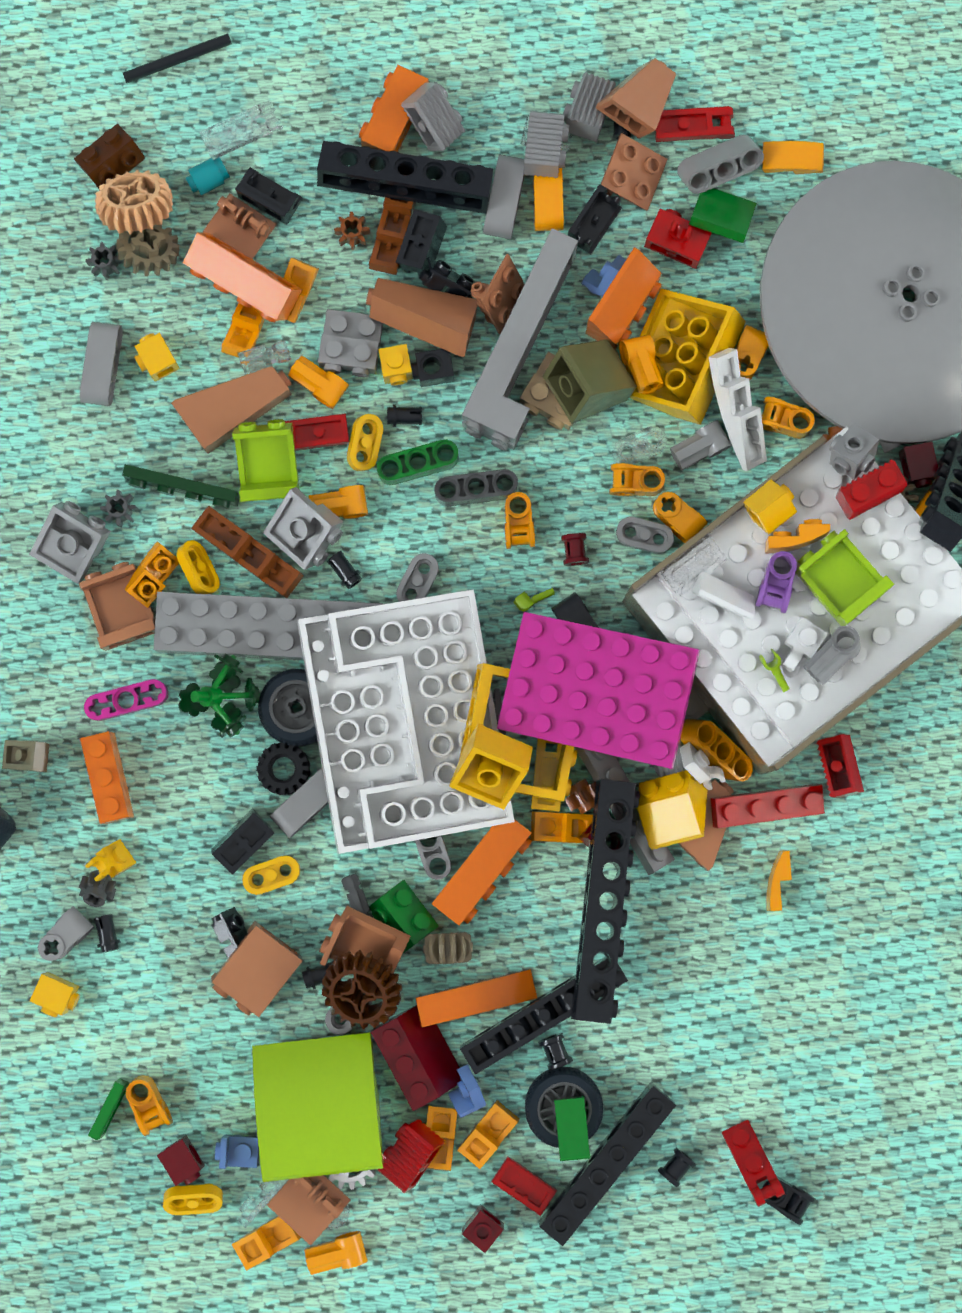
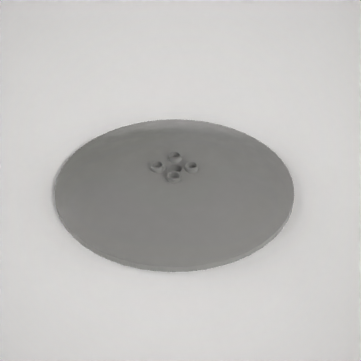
(839, 305)

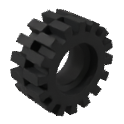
(265, 768)

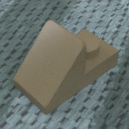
(25, 755)

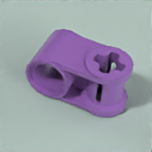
(777, 584)

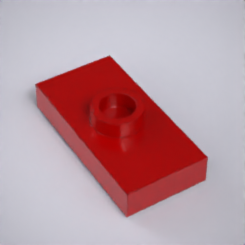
(524, 1185)

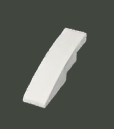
(735, 405)

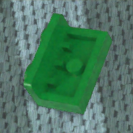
(404, 912)

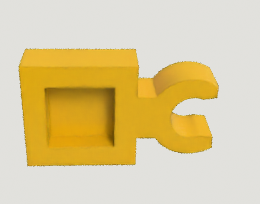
(111, 860)

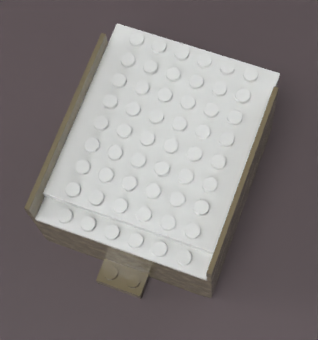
(892, 631)

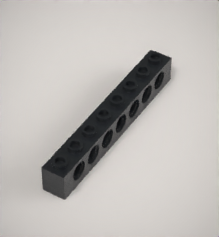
(584, 1006)

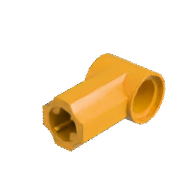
(640, 357)
(324, 385)
(345, 503)
(344, 1252)

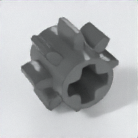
(104, 252)
(124, 502)
(97, 892)

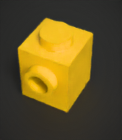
(155, 356)
(395, 364)
(770, 506)
(55, 995)

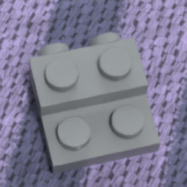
(350, 343)
(304, 529)
(70, 541)

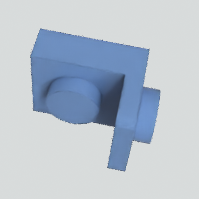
(599, 282)
(468, 1095)
(237, 1151)

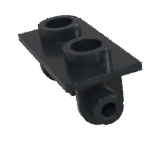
(441, 275)
(229, 926)

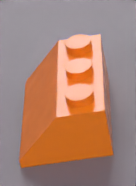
(624, 300)

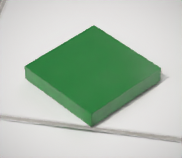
(723, 214)

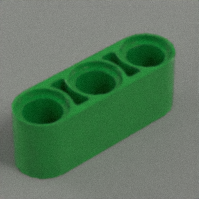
(428, 452)

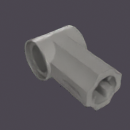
(706, 442)
(831, 656)

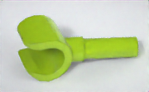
(524, 602)
(775, 669)

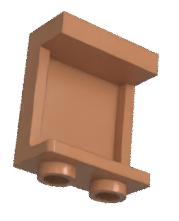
(114, 611)
(361, 932)
(256, 970)

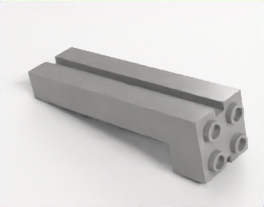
(489, 408)

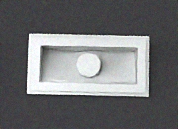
(725, 595)

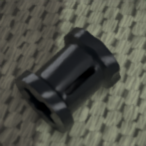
(555, 1051)
(677, 1167)

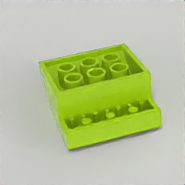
(317, 1107)

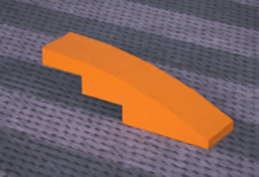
(476, 998)

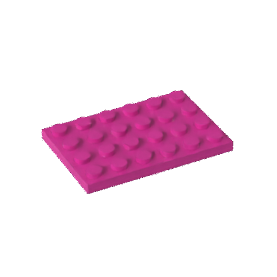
(598, 690)

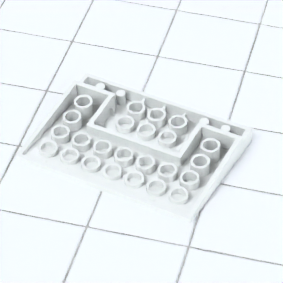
(393, 715)

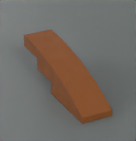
(390, 234)
(247, 552)

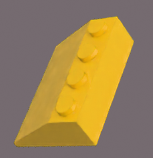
(684, 337)

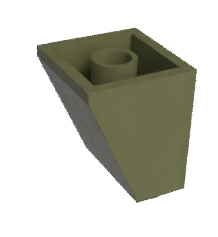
(588, 379)

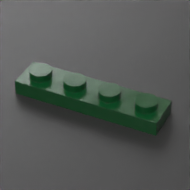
(192, 489)

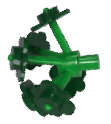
(224, 678)

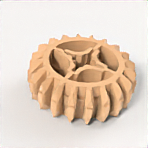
(134, 201)

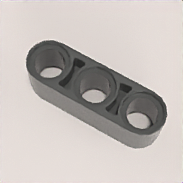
(461, 483)

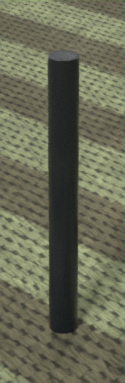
(177, 58)

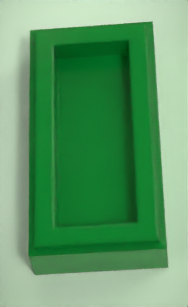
(108, 1109)
(572, 1128)

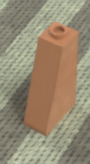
(424, 313)
(218, 409)

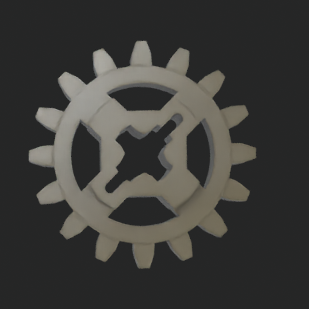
(148, 250)

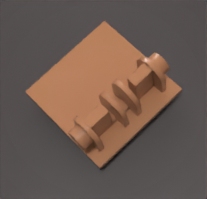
(633, 172)
(240, 226)
(499, 296)
(309, 1205)

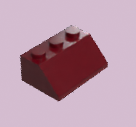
(417, 1057)

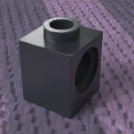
(437, 356)

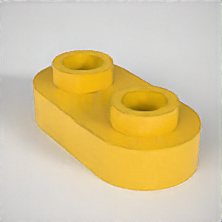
(365, 443)
(198, 568)
(271, 875)
(193, 1199)

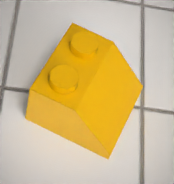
(491, 766)
(672, 809)

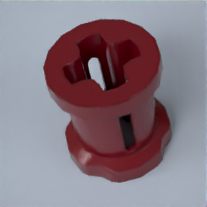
(575, 549)

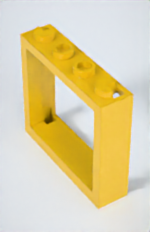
(477, 715)

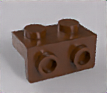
(109, 155)

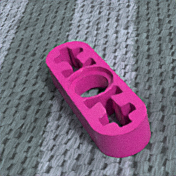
(107, 712)

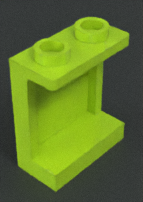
(265, 460)
(842, 578)

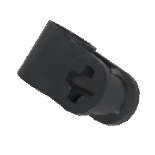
(573, 610)
(793, 1203)

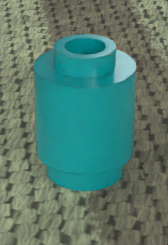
(207, 176)

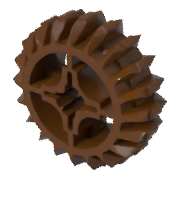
(370, 982)

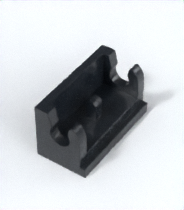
(268, 196)
(595, 219)
(421, 241)
(242, 841)

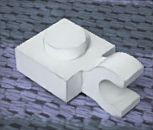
(804, 642)
(697, 765)

